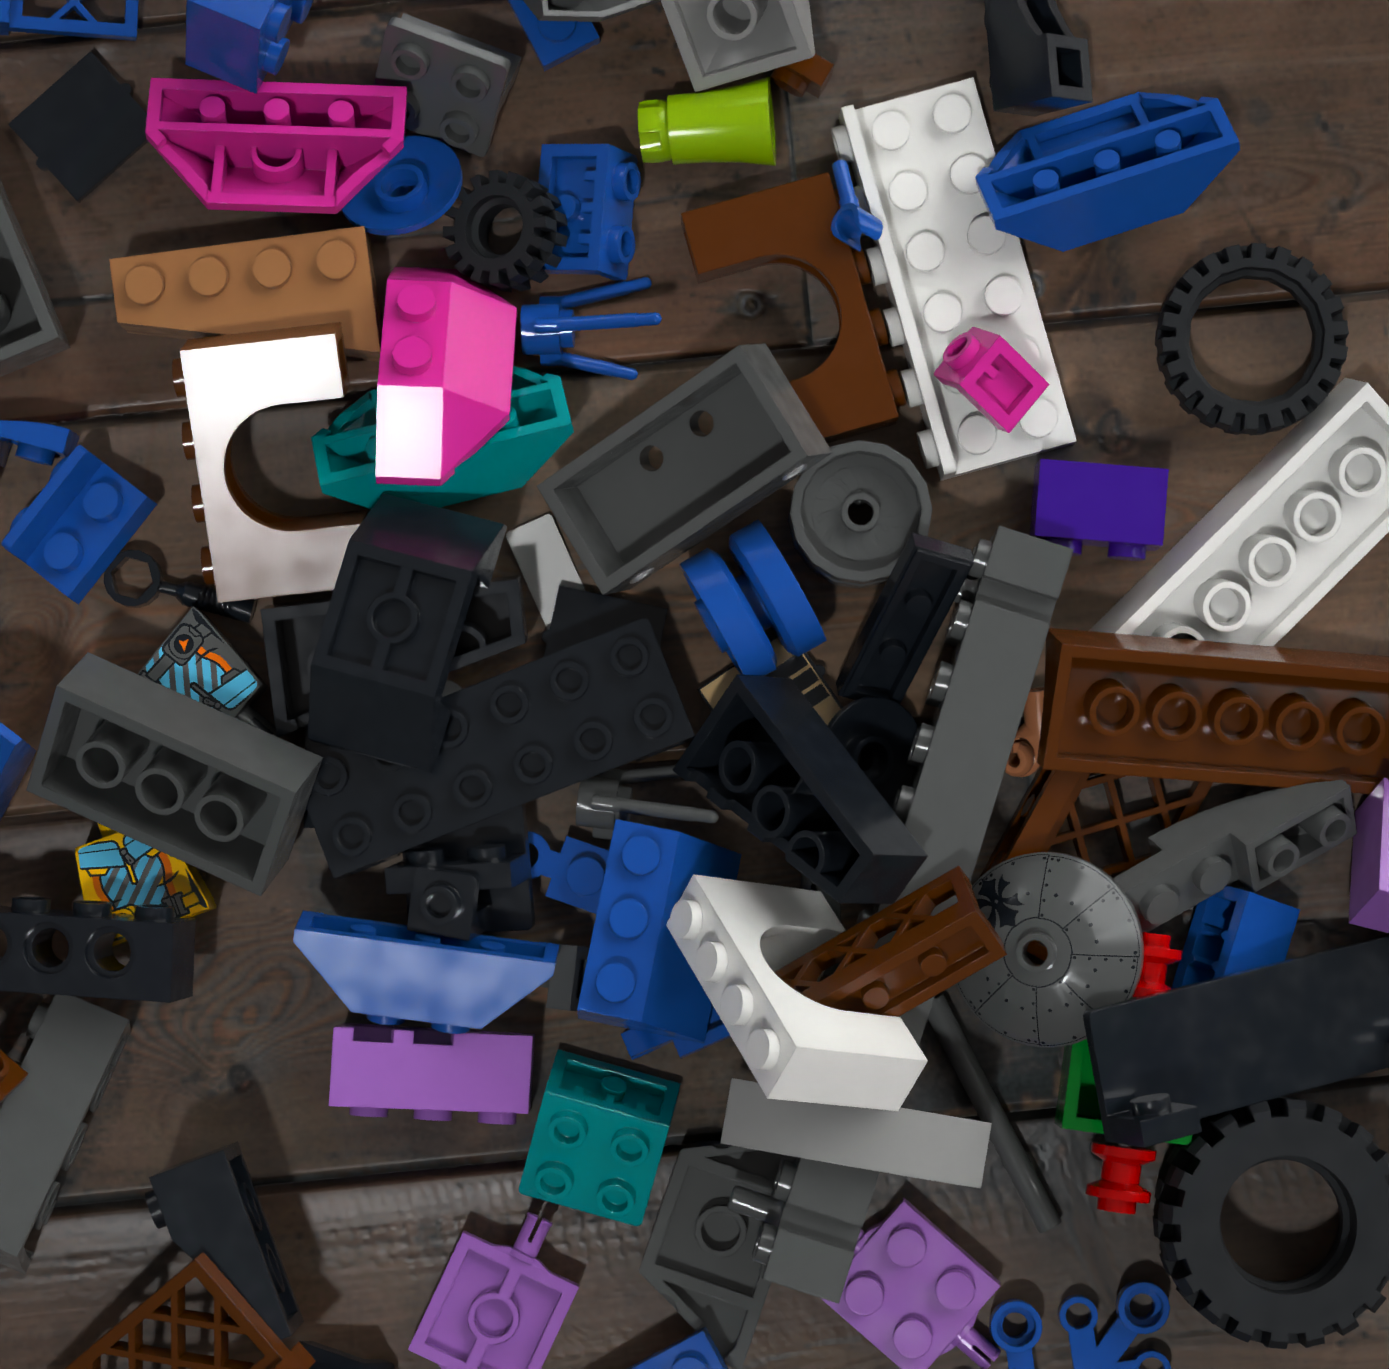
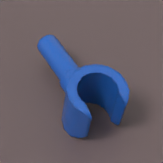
(851, 219)

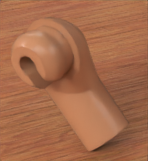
(1024, 751)

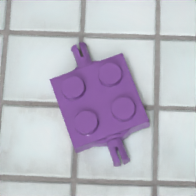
(916, 1292)
(495, 1305)

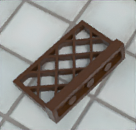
(1053, 799)
(226, 1301)

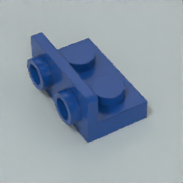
(598, 199)
(77, 523)

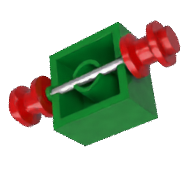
(1079, 1107)

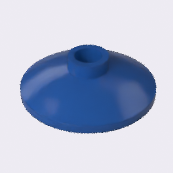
(409, 190)

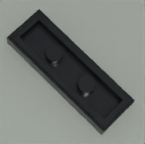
(905, 619)

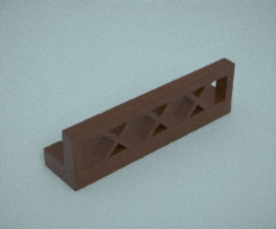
(911, 968)

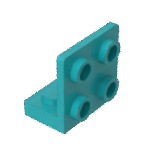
(599, 1138)

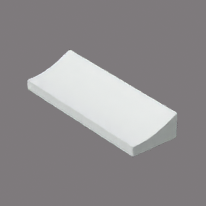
(1275, 535)

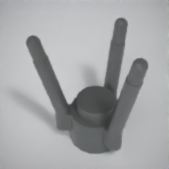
(605, 800)

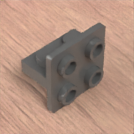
(450, 81)

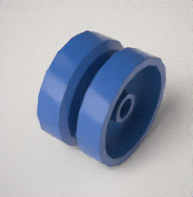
(759, 598)

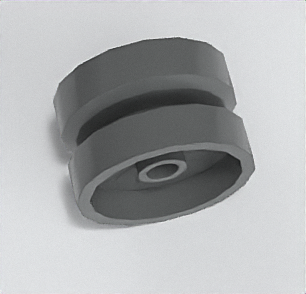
(854, 476)

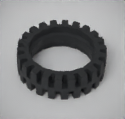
(1307, 288)

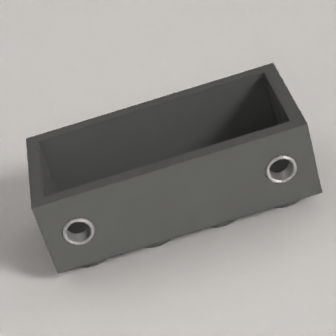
(640, 518)

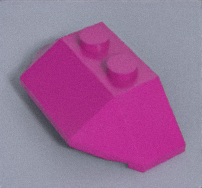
(275, 148)
(440, 373)

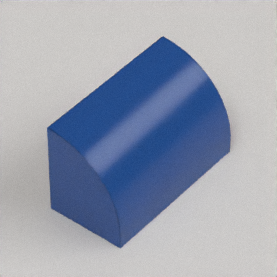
(1234, 934)

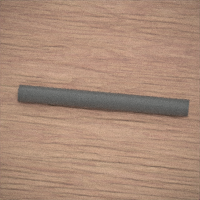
(990, 1110)

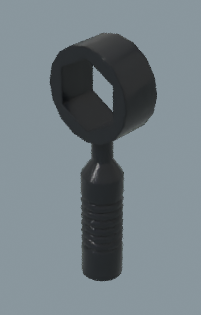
(187, 593)

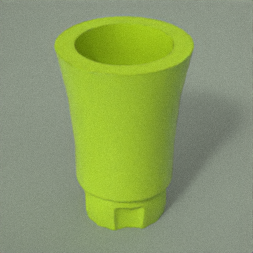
(710, 126)

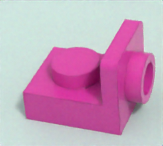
(991, 376)

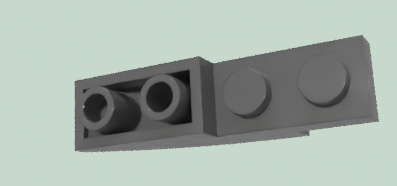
(1237, 841)

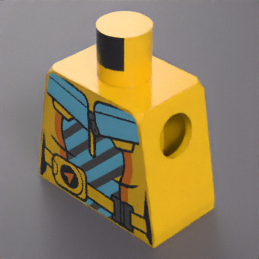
(136, 874)

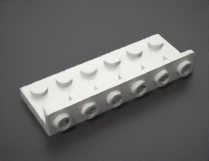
(948, 269)

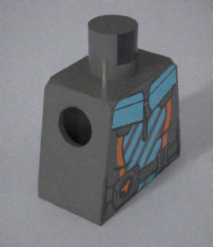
(208, 669)

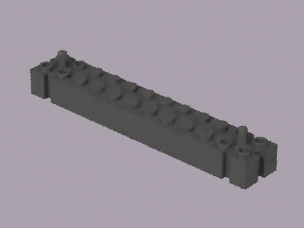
(960, 764)

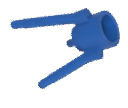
(550, 328)

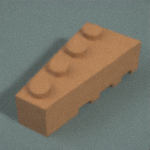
(254, 289)

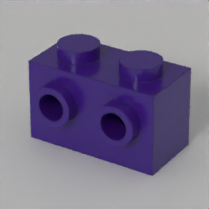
(1100, 507)

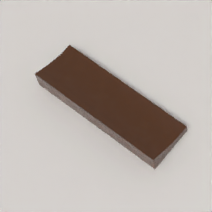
(1213, 711)

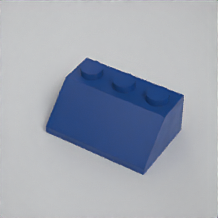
(633, 963)

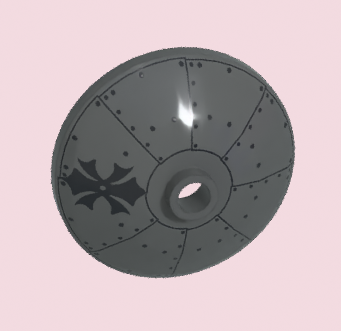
(1089, 940)

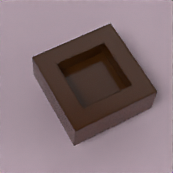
(803, 76)

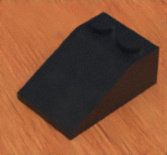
(216, 1211)

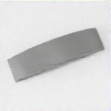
(864, 1138)

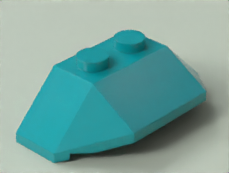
(506, 462)

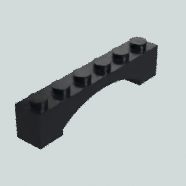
(1034, 58)

